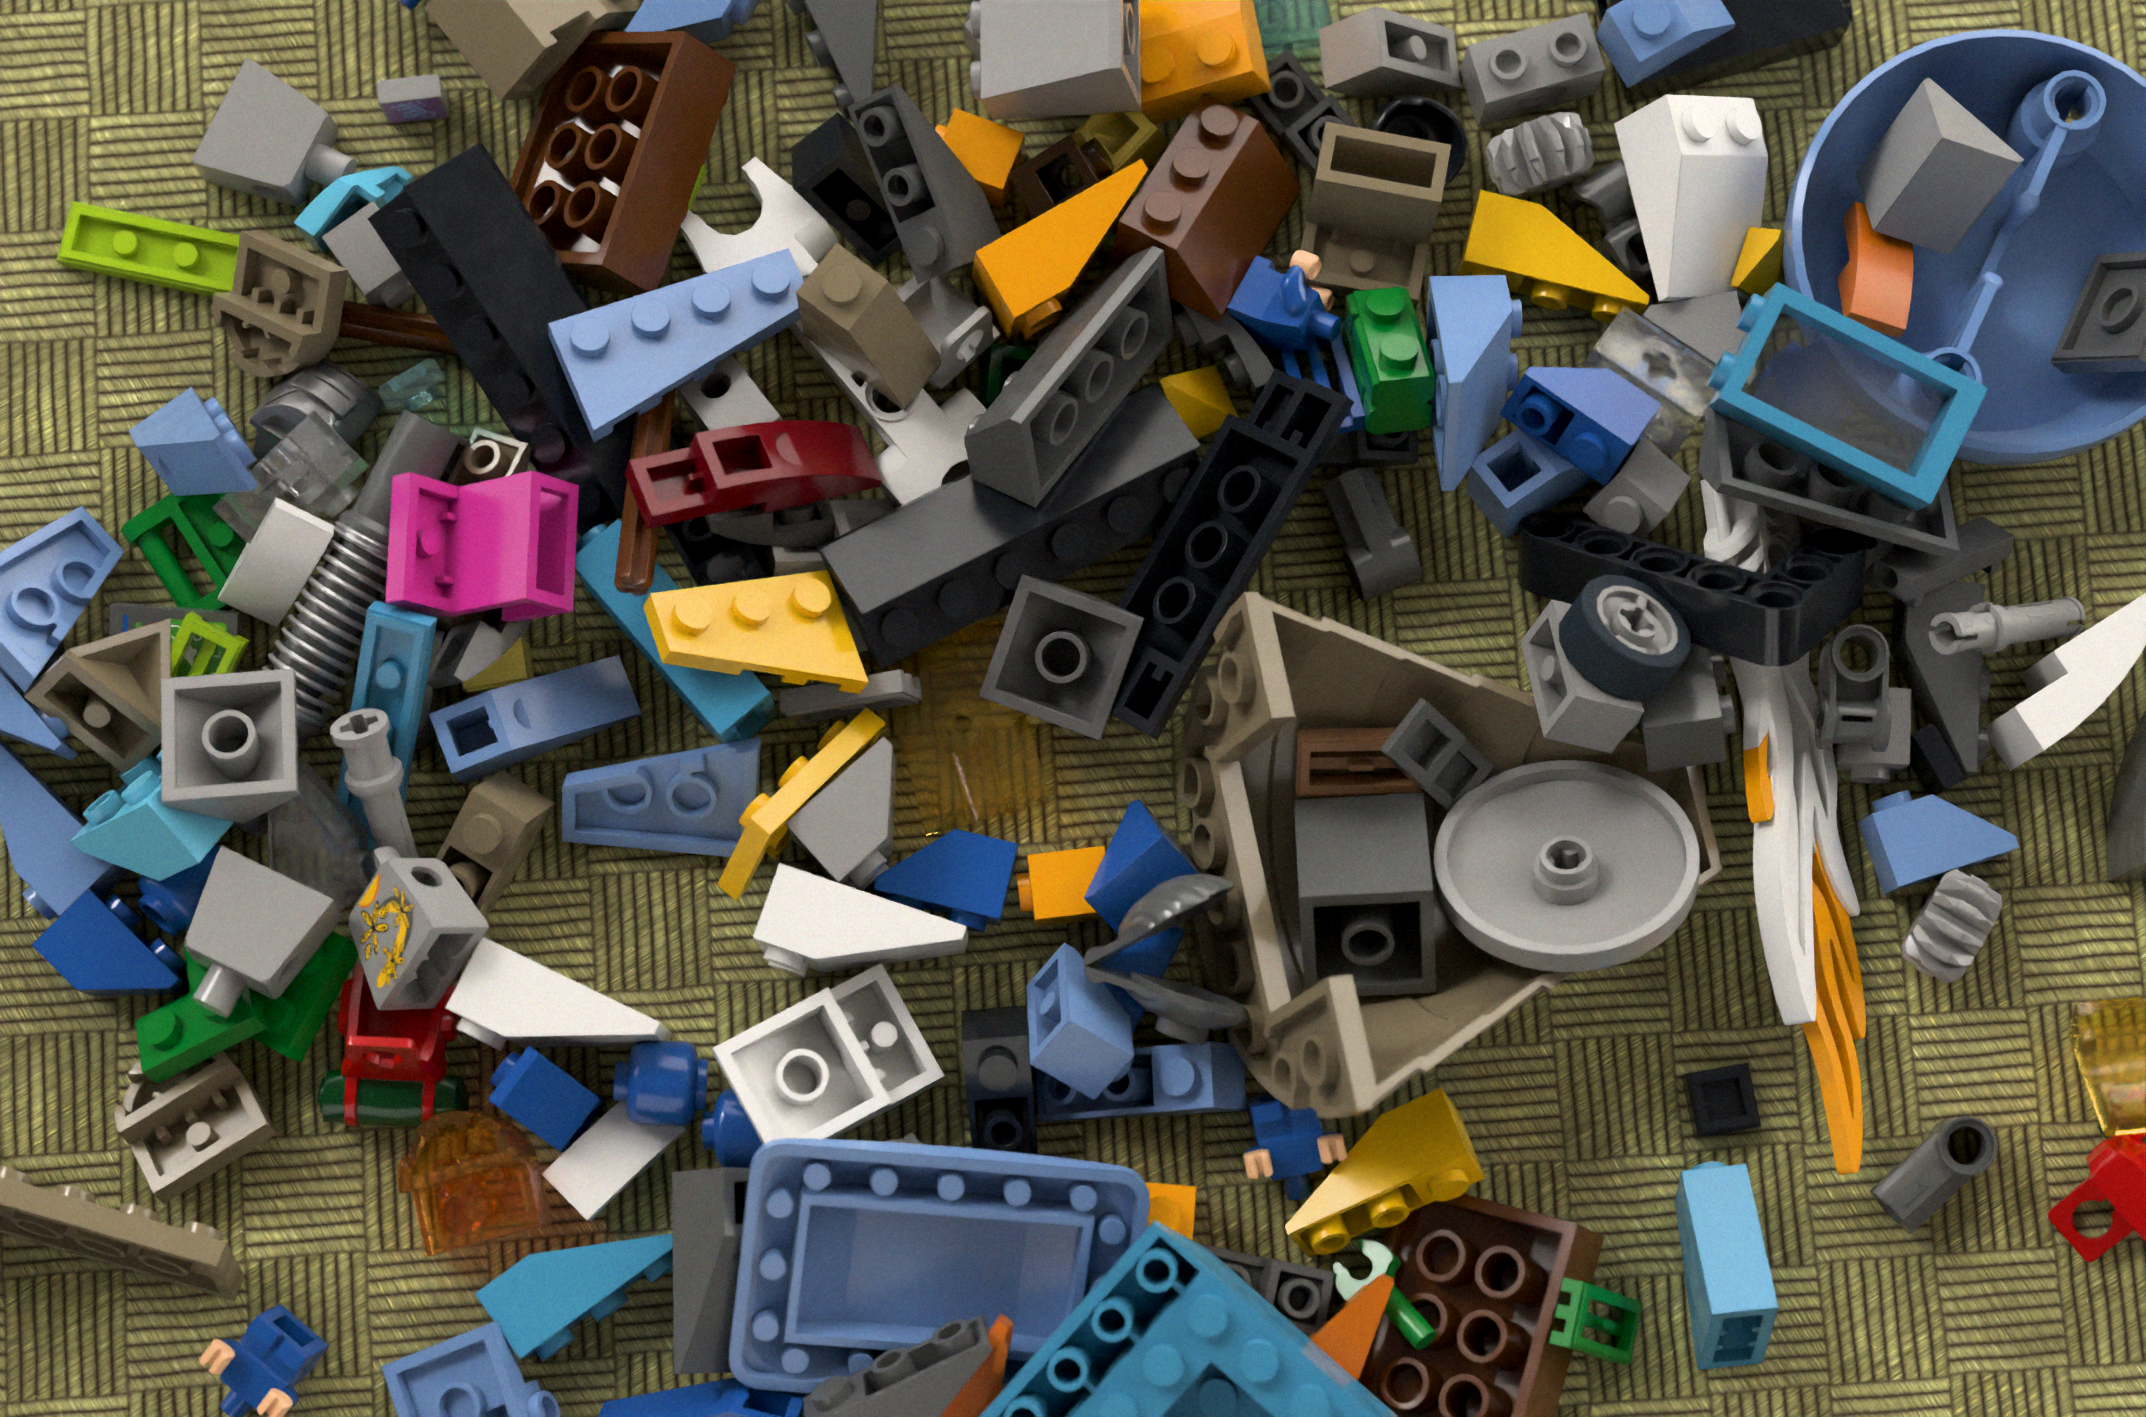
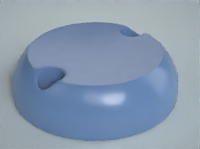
(2018, 272)

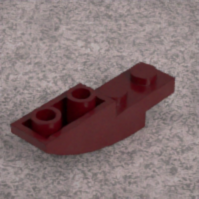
(752, 464)

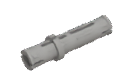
(1994, 627)

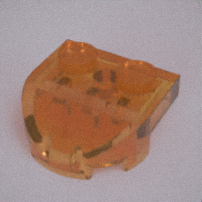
(472, 1181)

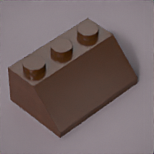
(1210, 205)

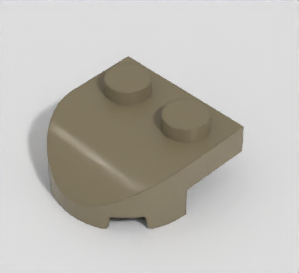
(280, 306)
(191, 1123)

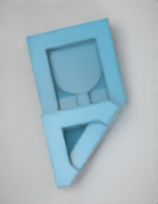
(346, 198)

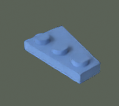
(47, 587)
(665, 801)

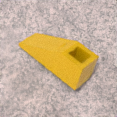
(1544, 259)
(1396, 1167)

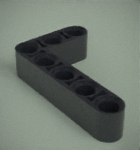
(1725, 607)

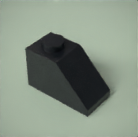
(840, 185)

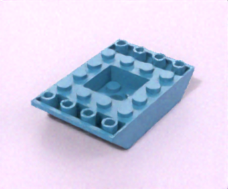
(1180, 1339)

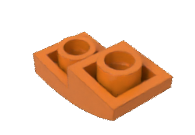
(1878, 277)

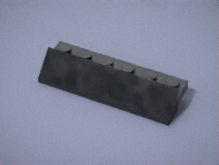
(493, 294)
(1220, 539)
(967, 545)

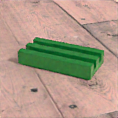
(1578, 1317)

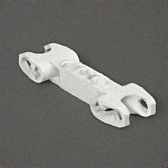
(922, 440)

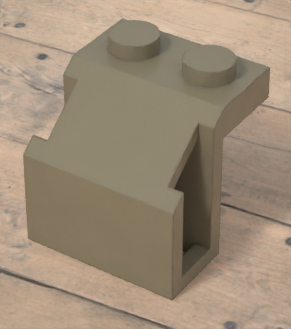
(524, 42)
(1373, 209)

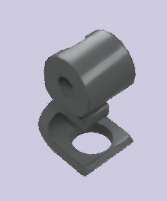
(1623, 239)

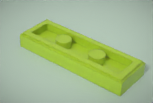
(148, 250)

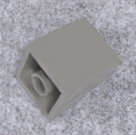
(1056, 57)

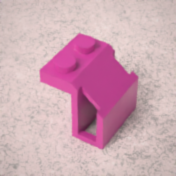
(483, 546)

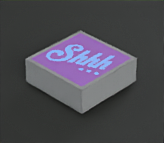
(413, 99)

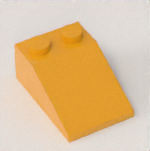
(1196, 51)
(1040, 264)

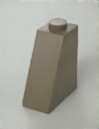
(866, 326)

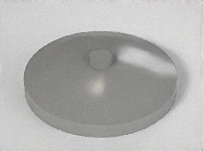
(1566, 866)

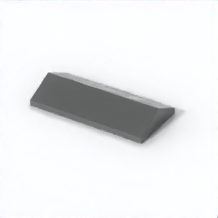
(1773, 475)

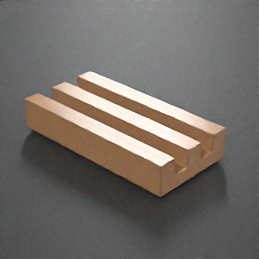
(1357, 752)

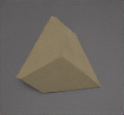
(110, 692)

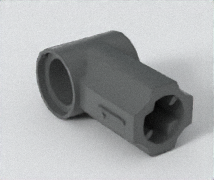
(1376, 551)
(1931, 1175)

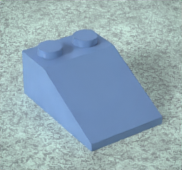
(1470, 355)

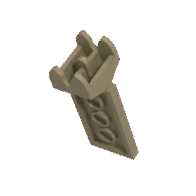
(120, 1237)

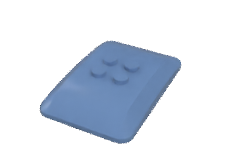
(892, 1240)

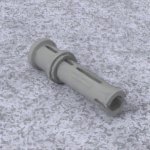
(375, 777)

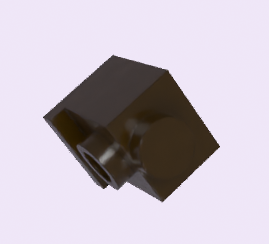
(1041, 178)

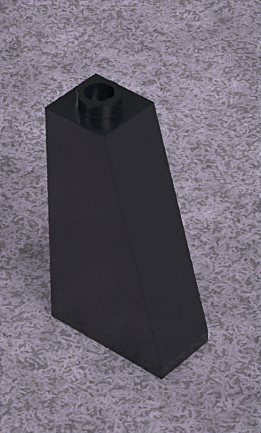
(1762, 36)

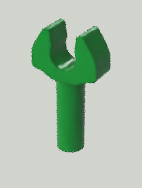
(1398, 1308)

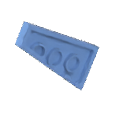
(651, 343)

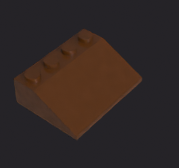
(621, 153)
(1491, 1294)

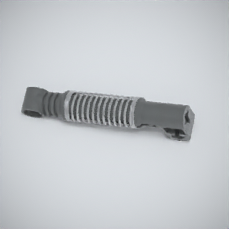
(353, 577)

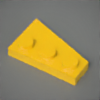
(759, 625)
(802, 781)

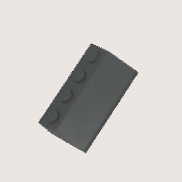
(1073, 379)

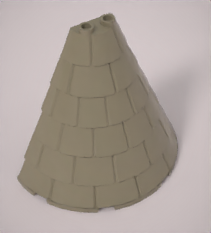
(1237, 776)

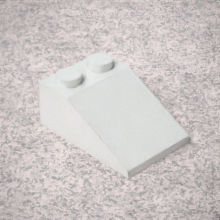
(1695, 188)
(842, 928)
(533, 1006)

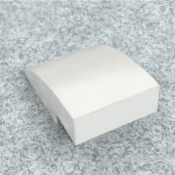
(2070, 685)
(829, 1061)

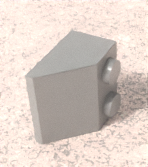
(852, 820)

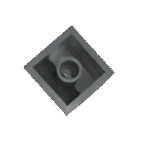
(1366, 892)

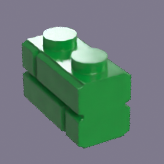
(1388, 360)

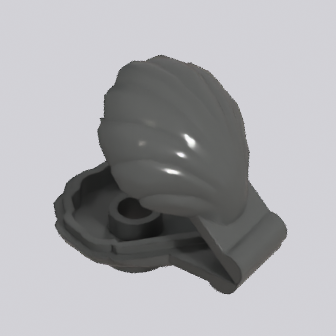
(1182, 1008)

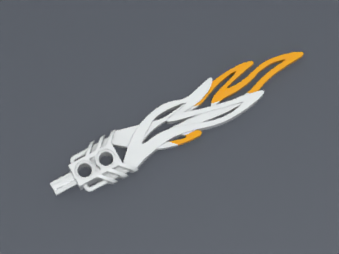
(1797, 852)

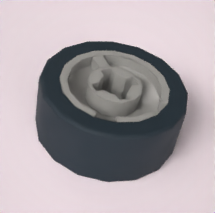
(1624, 637)

